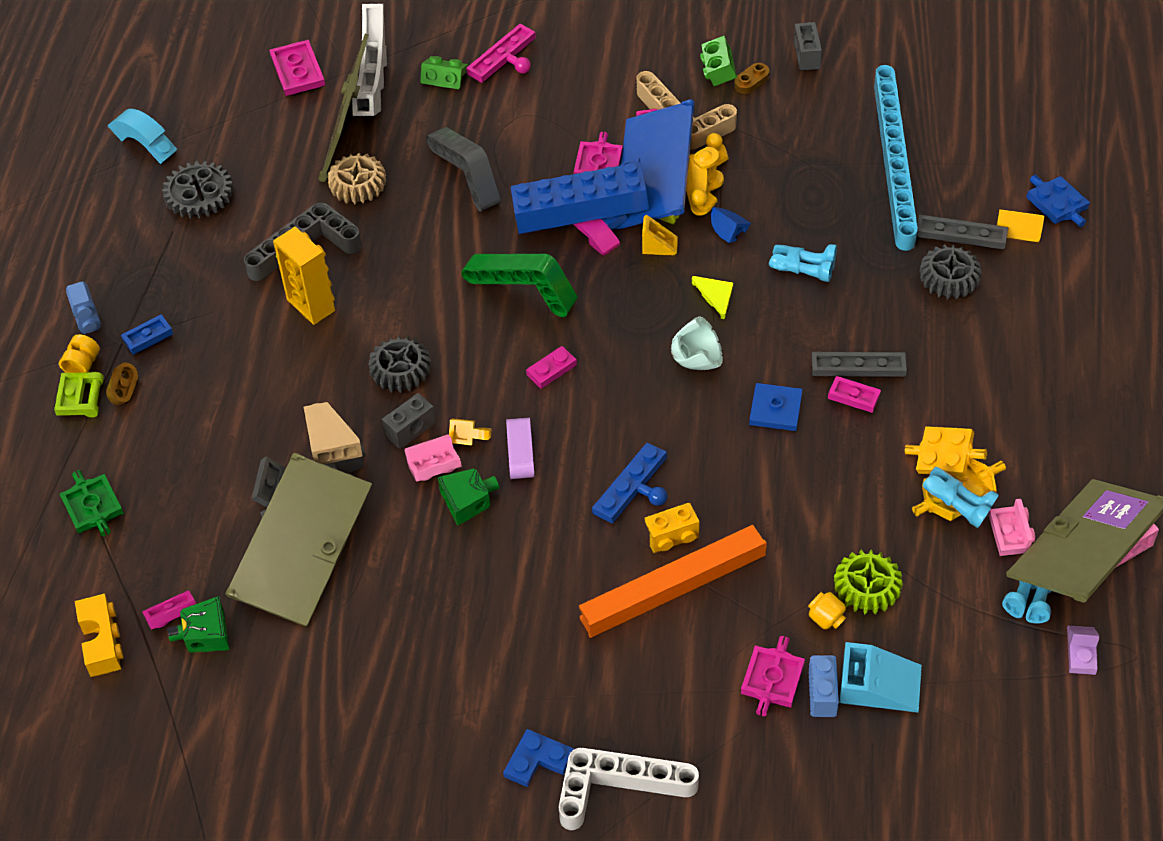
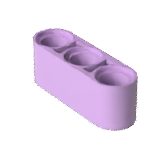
(520, 448)

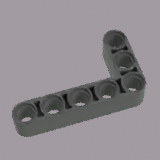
(471, 160)
(315, 221)

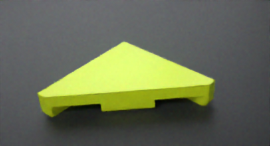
(715, 292)

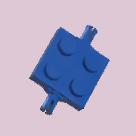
(1058, 200)

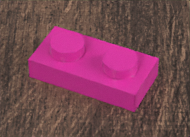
(551, 367)
(854, 394)
(168, 610)

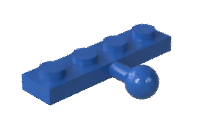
(632, 482)

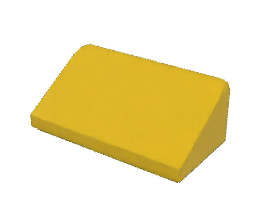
(1021, 225)

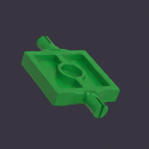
(91, 503)

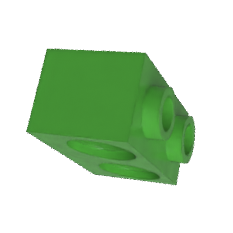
(718, 61)

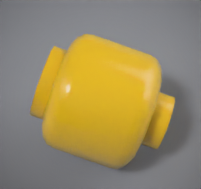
(827, 610)

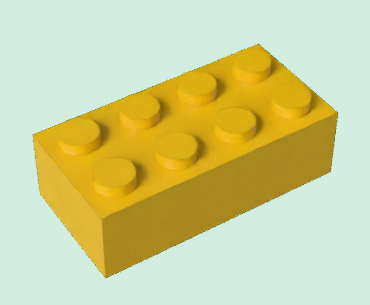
(304, 275)

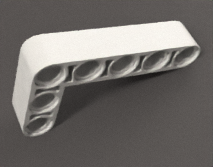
(619, 777)

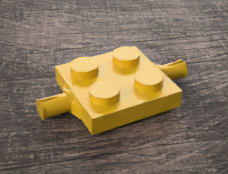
(947, 449)

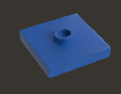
(775, 407)

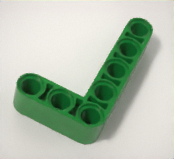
(524, 269)

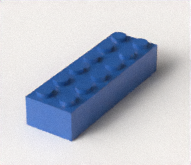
(579, 197)

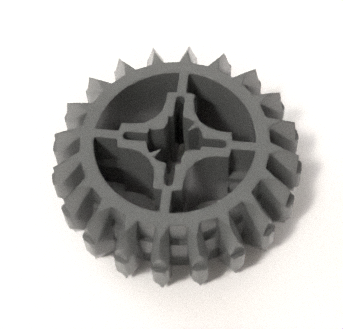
(964, 271)
(398, 357)

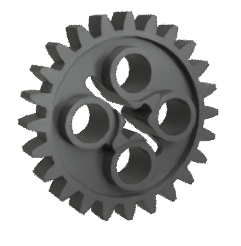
(183, 197)

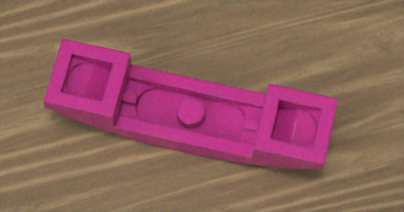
(599, 235)

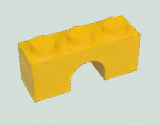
(103, 652)

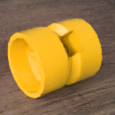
(79, 354)

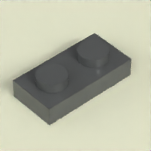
(267, 480)

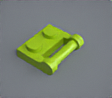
(71, 394)

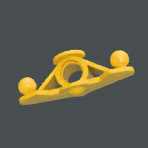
(703, 175)

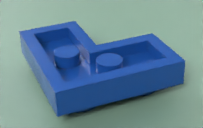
(536, 751)

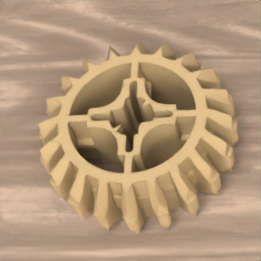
(356, 178)

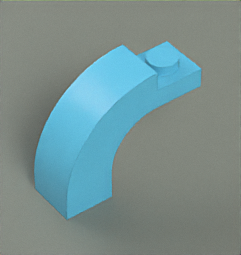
(145, 130)

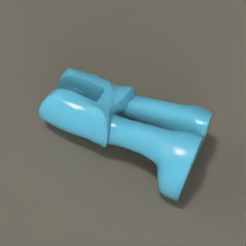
(788, 259)
(953, 493)
(1037, 611)

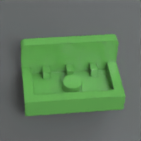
(443, 73)

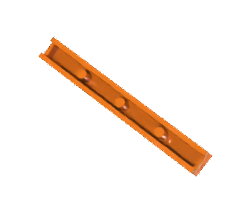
(672, 580)

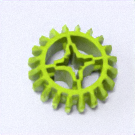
(883, 579)

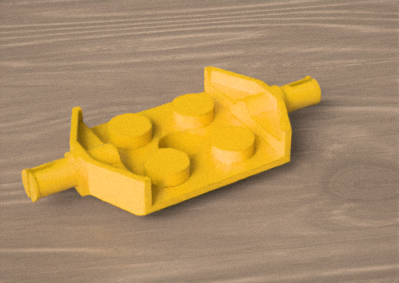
(978, 480)

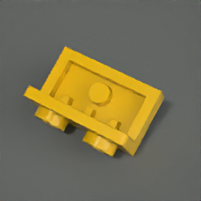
(672, 527)

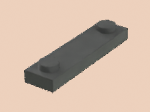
(962, 231)
(859, 364)

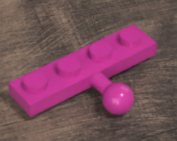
(503, 52)

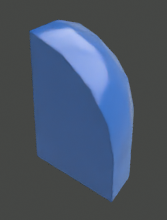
(728, 224)

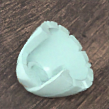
(697, 346)

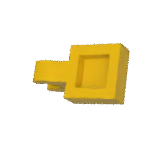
(464, 432)

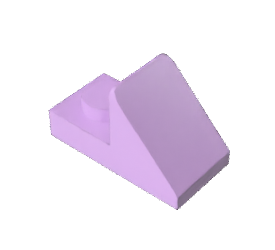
(1082, 649)

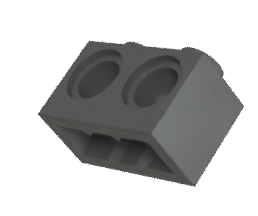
(807, 46)

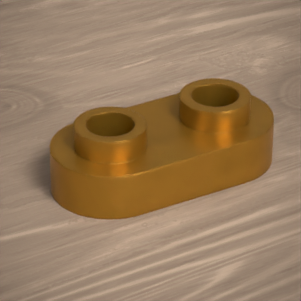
(751, 78)
(122, 386)

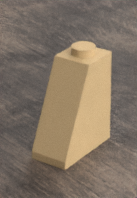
(329, 435)

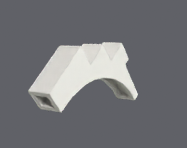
(374, 59)

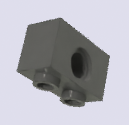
(408, 421)

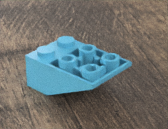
(879, 679)

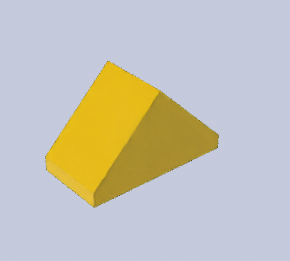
(657, 238)

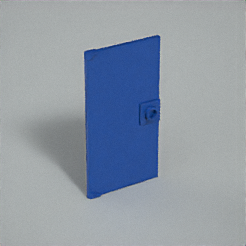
(662, 147)

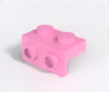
(432, 458)
(1012, 529)

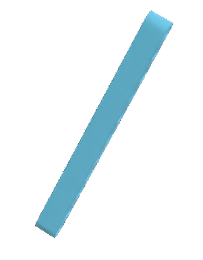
(895, 158)

